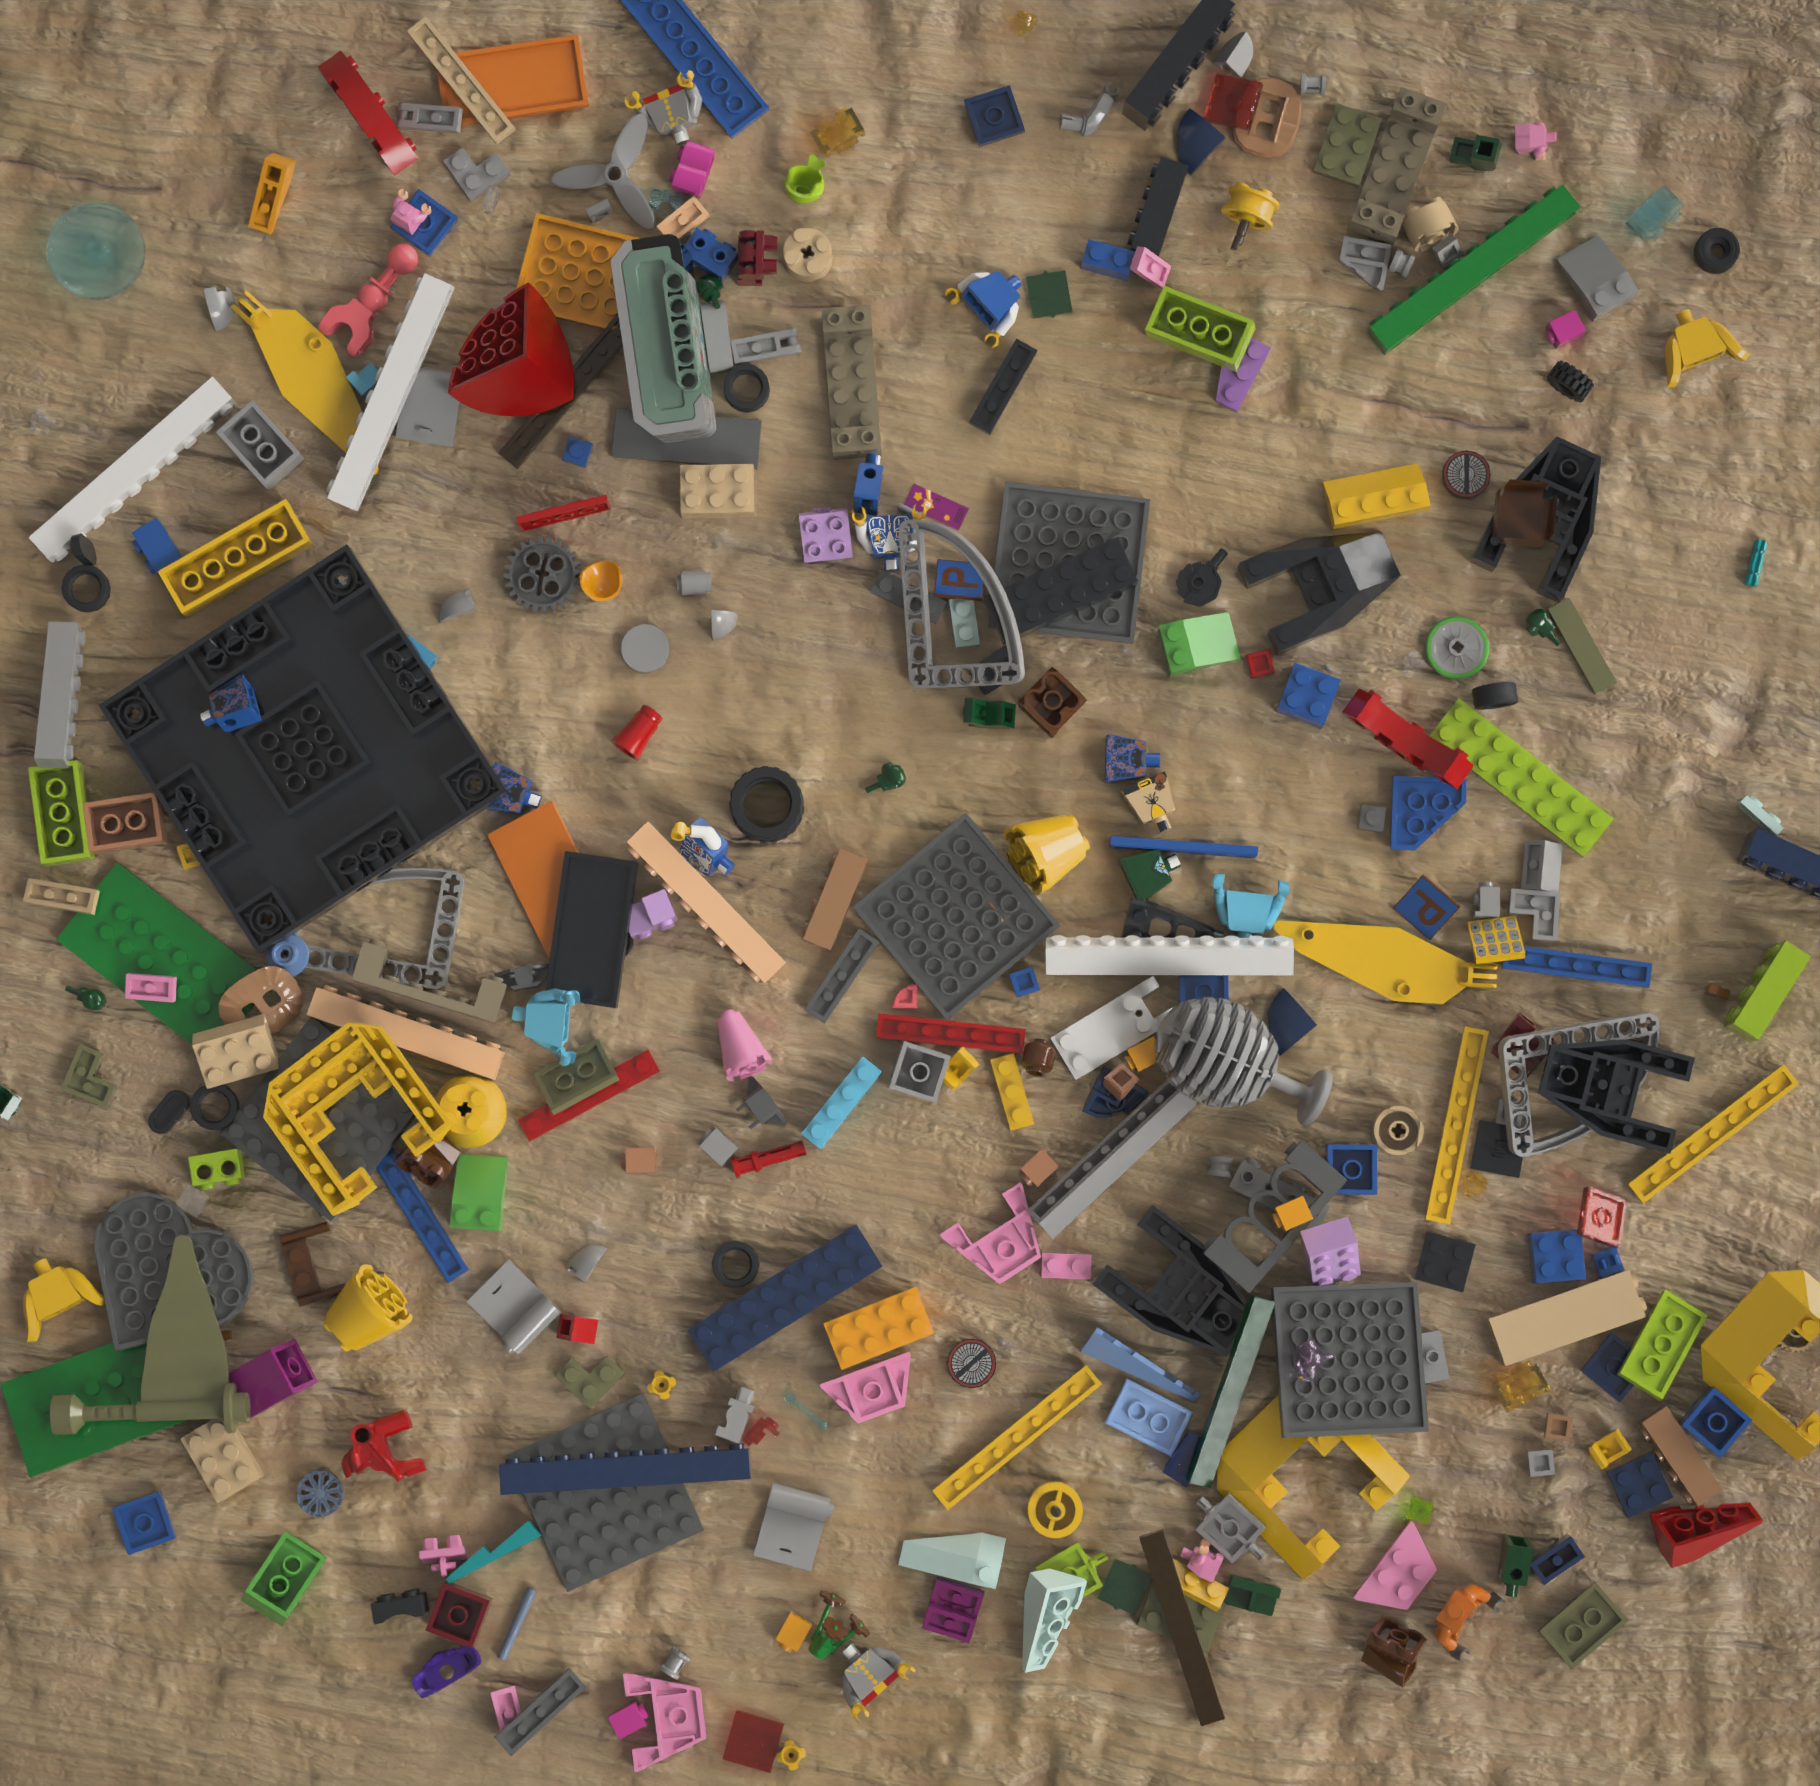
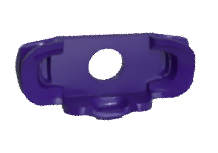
(429, 1680)

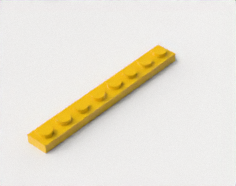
(1456, 1125)
(1712, 1134)
(1016, 1437)

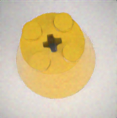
(1045, 850)
(487, 1110)
(366, 1310)

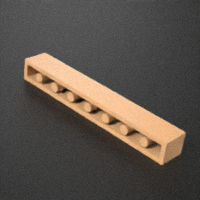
(705, 902)
(407, 1033)

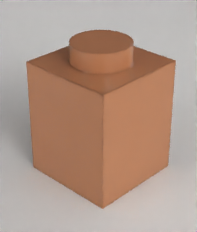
(639, 1160)
(1038, 1168)

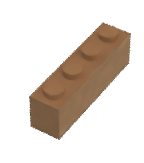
(835, 899)
(1679, 1455)

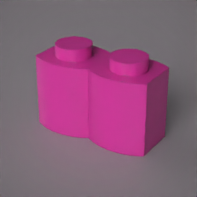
(693, 169)

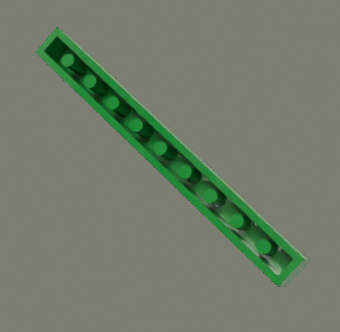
(1473, 269)

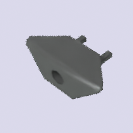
(524, 977)
(761, 1105)

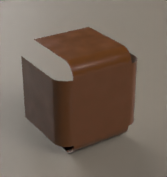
(1523, 515)

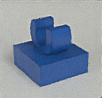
(1607, 1262)

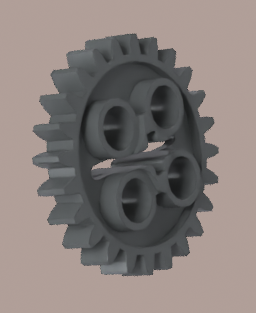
(521, 571)

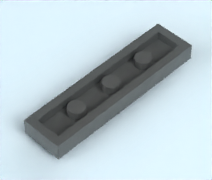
(841, 975)
(540, 1712)

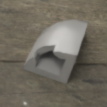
(1236, 54)
(219, 306)
(457, 606)
(722, 623)
(586, 1260)

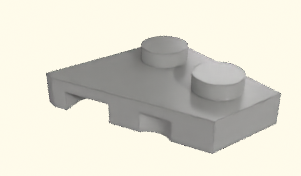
(1366, 260)

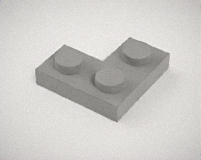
(472, 178)
(1543, 907)

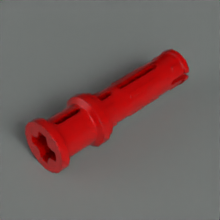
(757, 1161)

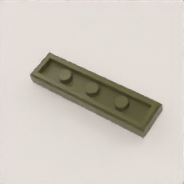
(1581, 646)

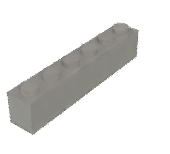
(58, 695)

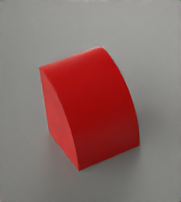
(577, 1329)

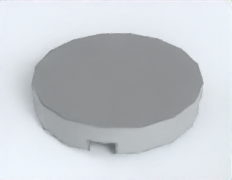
(645, 648)

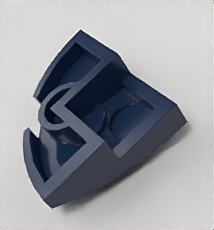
(1196, 140)
(1288, 1021)
(1103, 1103)

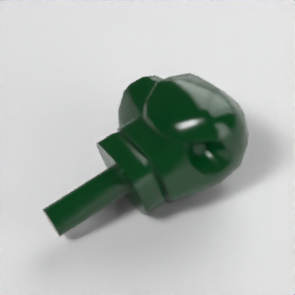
(709, 289)
(1541, 624)
(891, 778)
(91, 998)

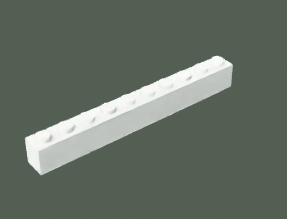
(390, 392)
(133, 469)
(1169, 955)

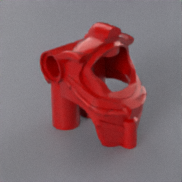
(376, 1451)

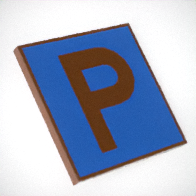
(958, 581)
(1426, 907)

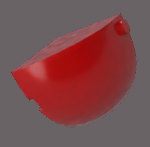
(515, 359)

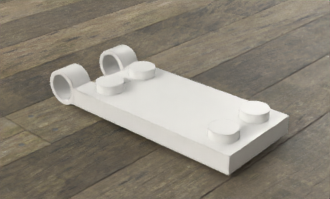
(1108, 1031)

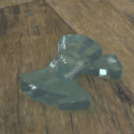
(658, 197)

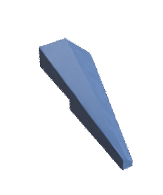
(1113, 1352)

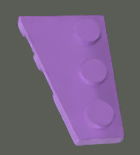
(1235, 385)

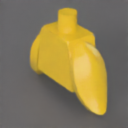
(1697, 343)
(53, 1294)

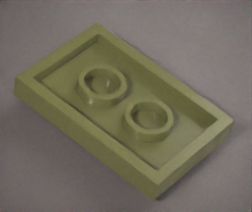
(1347, 145)
(572, 1083)
(1204, 1618)
(1583, 1625)

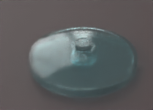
(96, 251)

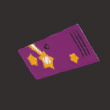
(937, 506)

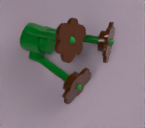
(823, 1644)

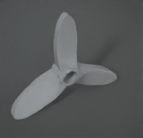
(623, 157)

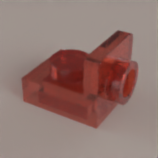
(756, 1433)

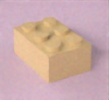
(717, 491)
(235, 1051)
(222, 1459)

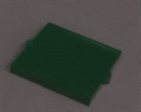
(1049, 294)
(1124, 1587)

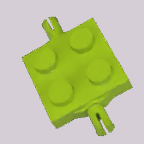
(1076, 1563)

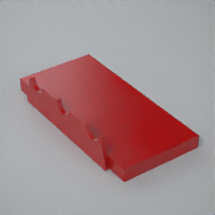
(563, 513)

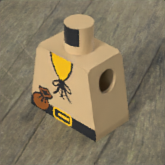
(1151, 801)

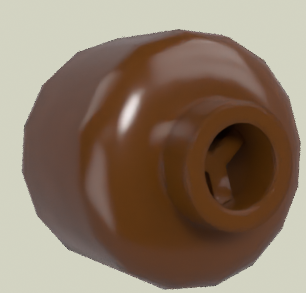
(1038, 1058)

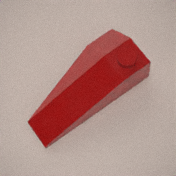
(1692, 1533)

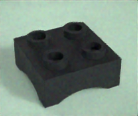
(409, 1603)

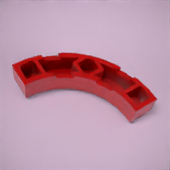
(368, 112)
(1407, 739)

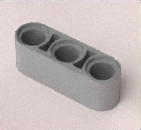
(717, 337)

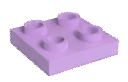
(825, 534)

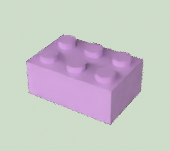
(1330, 1252)

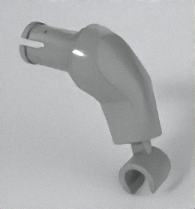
(1093, 118)

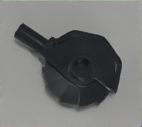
(1201, 582)

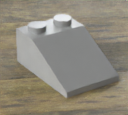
(1597, 277)

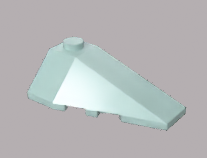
(965, 1557)
(1047, 1605)

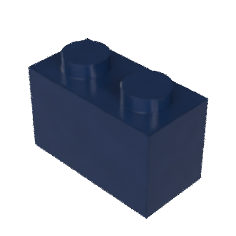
(1555, 1559)

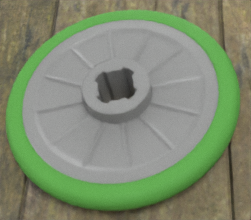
(1447, 660)

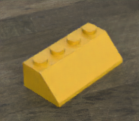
(1376, 496)

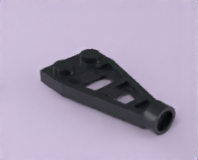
(1142, 912)

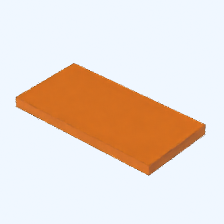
(525, 77)
(533, 859)

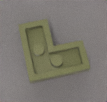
(82, 1081)
(587, 1386)

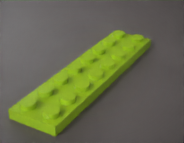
(1523, 778)

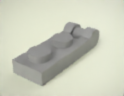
(429, 118)
(765, 347)

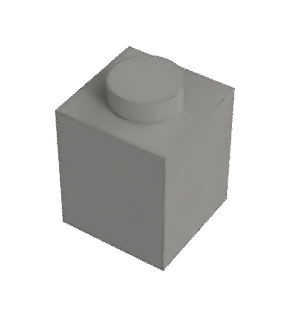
(718, 1146)

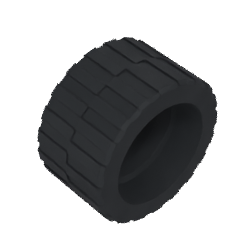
(757, 776)

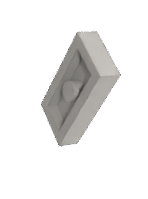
(1434, 1357)

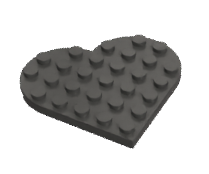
(134, 1259)

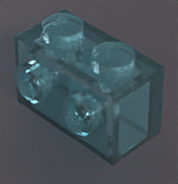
(1655, 214)

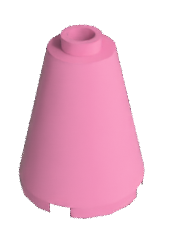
(740, 1047)

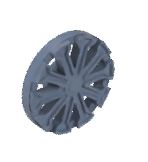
(320, 1493)

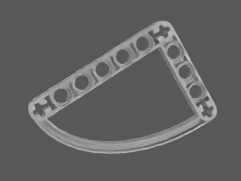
(997, 594)
(436, 940)
(1518, 1056)

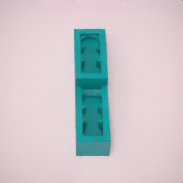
(484, 1556)

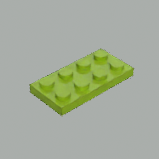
(1662, 1345)

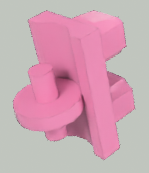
(445, 1558)

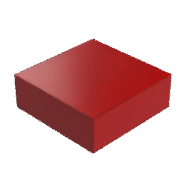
(1260, 663)

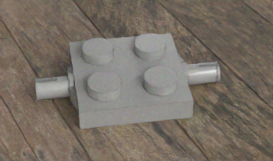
(1230, 1527)

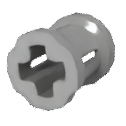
(1312, 84)
(675, 1663)

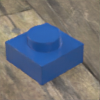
(577, 452)
(1024, 982)

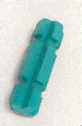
(1755, 563)

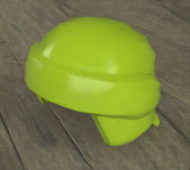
(805, 183)

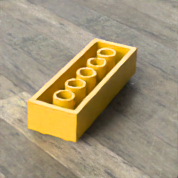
(235, 558)

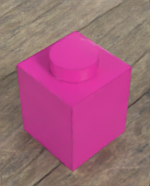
(1565, 329)
(628, 1719)

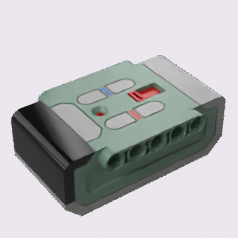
(663, 338)

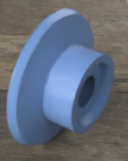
(297, 958)

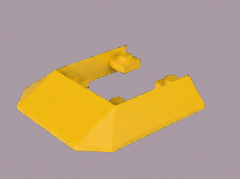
(322, 1078)
(1748, 1335)
(1259, 1451)

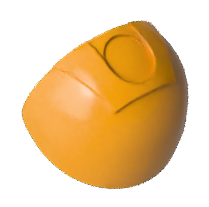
(601, 580)

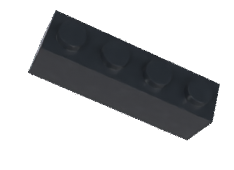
(1159, 205)

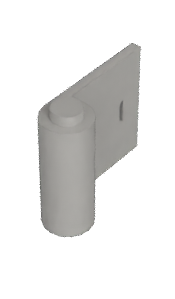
(431, 408)
(516, 1309)
(792, 1523)

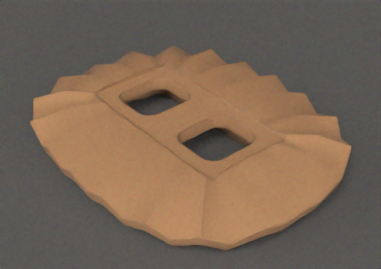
(1284, 123)
(251, 990)

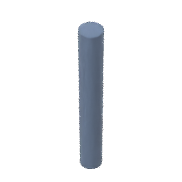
(516, 1623)

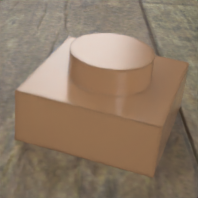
(1558, 1427)

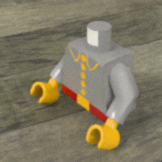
(671, 109)
(869, 1675)

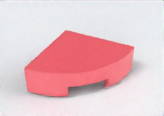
(906, 998)

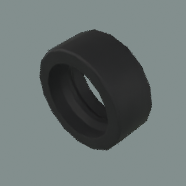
(746, 406)
(73, 574)
(214, 1125)
(717, 1258)

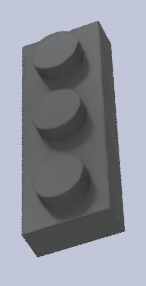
(890, 589)

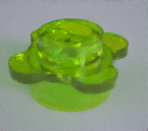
(1424, 1516)

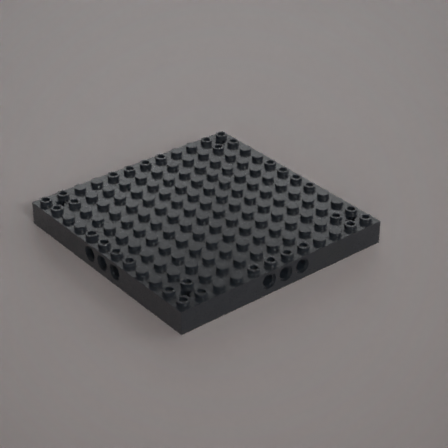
(339, 777)

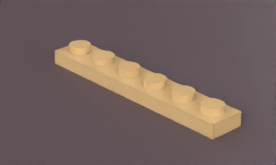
(461, 80)

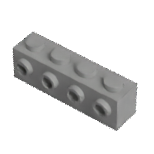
(1250, 1179)

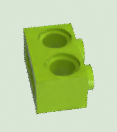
(216, 1164)

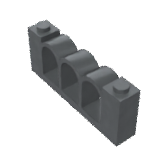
(1232, 1261)

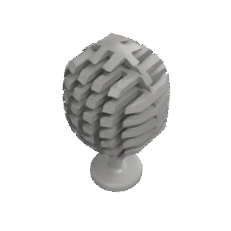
(1229, 1058)

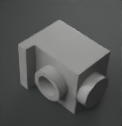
(1487, 901)

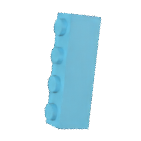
(842, 1103)

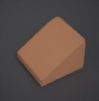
(1120, 1081)

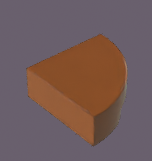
(1717, 991)

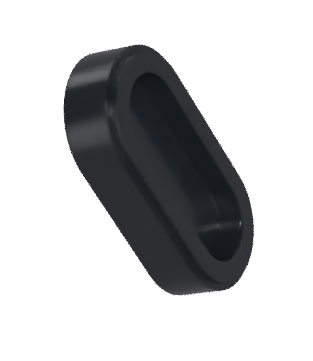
(83, 549)
(169, 1111)

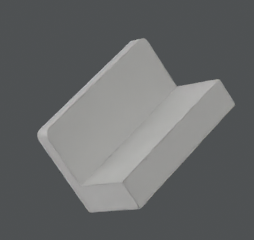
(1541, 865)

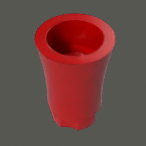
(637, 732)

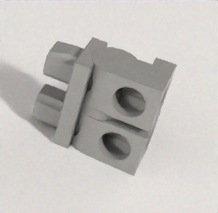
(737, 1416)

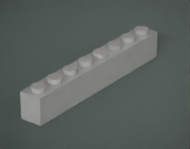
(1110, 1158)

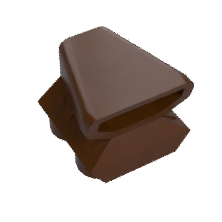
(1051, 702)
(432, 1165)
(1393, 1650)

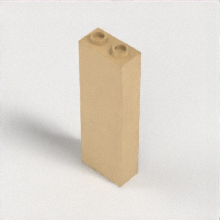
(1566, 1317)

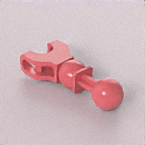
(371, 298)

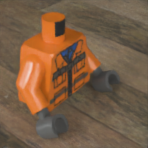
(1458, 1614)

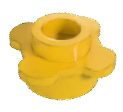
(654, 1387)
(783, 1756)

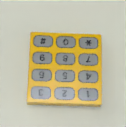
(1495, 940)

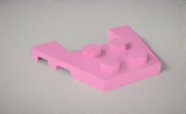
(1007, 1247)
(676, 1714)

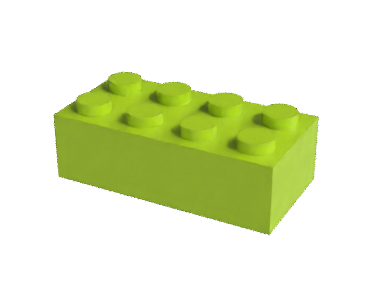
(1200, 328)
(59, 814)
(1767, 991)

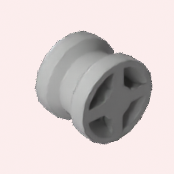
(1401, 263)
(1220, 1166)

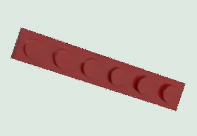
(950, 1033)
(629, 1074)

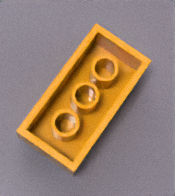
(878, 1328)

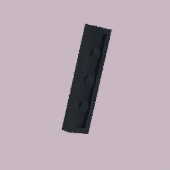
(1003, 386)

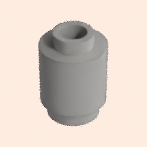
(694, 582)

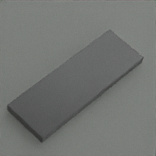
(732, 443)

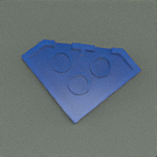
(1420, 809)

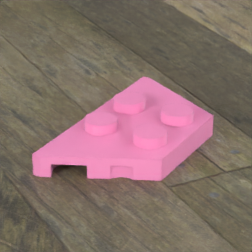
(872, 1389)
(1399, 1573)

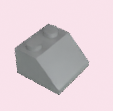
(918, 1071)

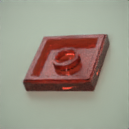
(1233, 102)
(1601, 1217)
(753, 1741)

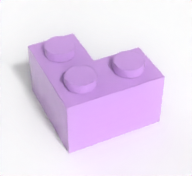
(650, 914)

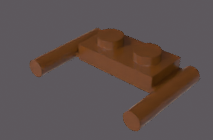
(302, 1266)

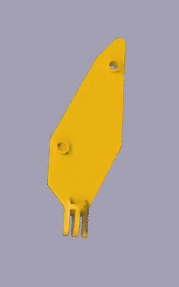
(305, 368)
(1387, 960)

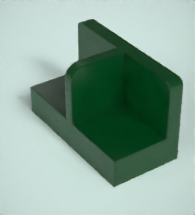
(1252, 1595)

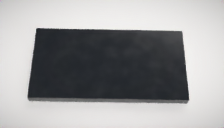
(592, 927)

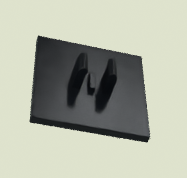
(1492, 1151)

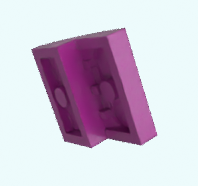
(953, 1609)

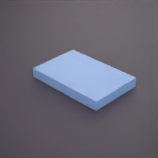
(1148, 1417)

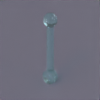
(822, 1424)

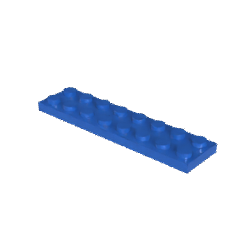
(692, 48)

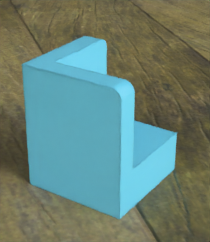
(364, 380)

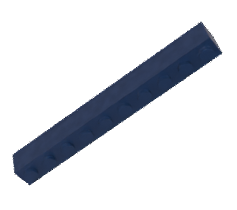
(625, 1471)

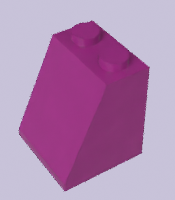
(273, 1377)

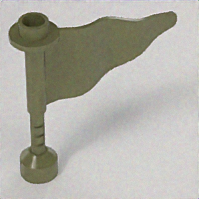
(183, 1361)

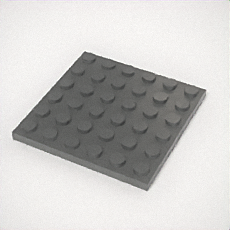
(1054, 524)
(940, 917)
(362, 1134)
(1376, 1365)
(608, 1527)

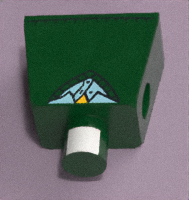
(1148, 872)
(1515, 1553)

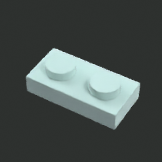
(964, 623)
(1752, 807)

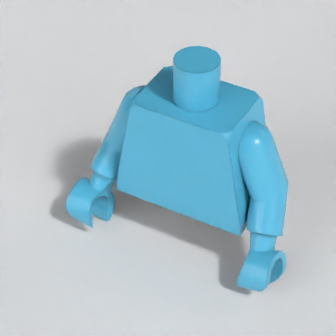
(1247, 912)
(548, 1020)

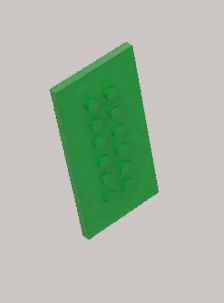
(149, 935)
(97, 1379)

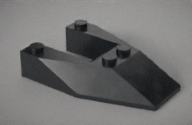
(1575, 479)
(1335, 577)
(1601, 1082)
(1190, 1298)

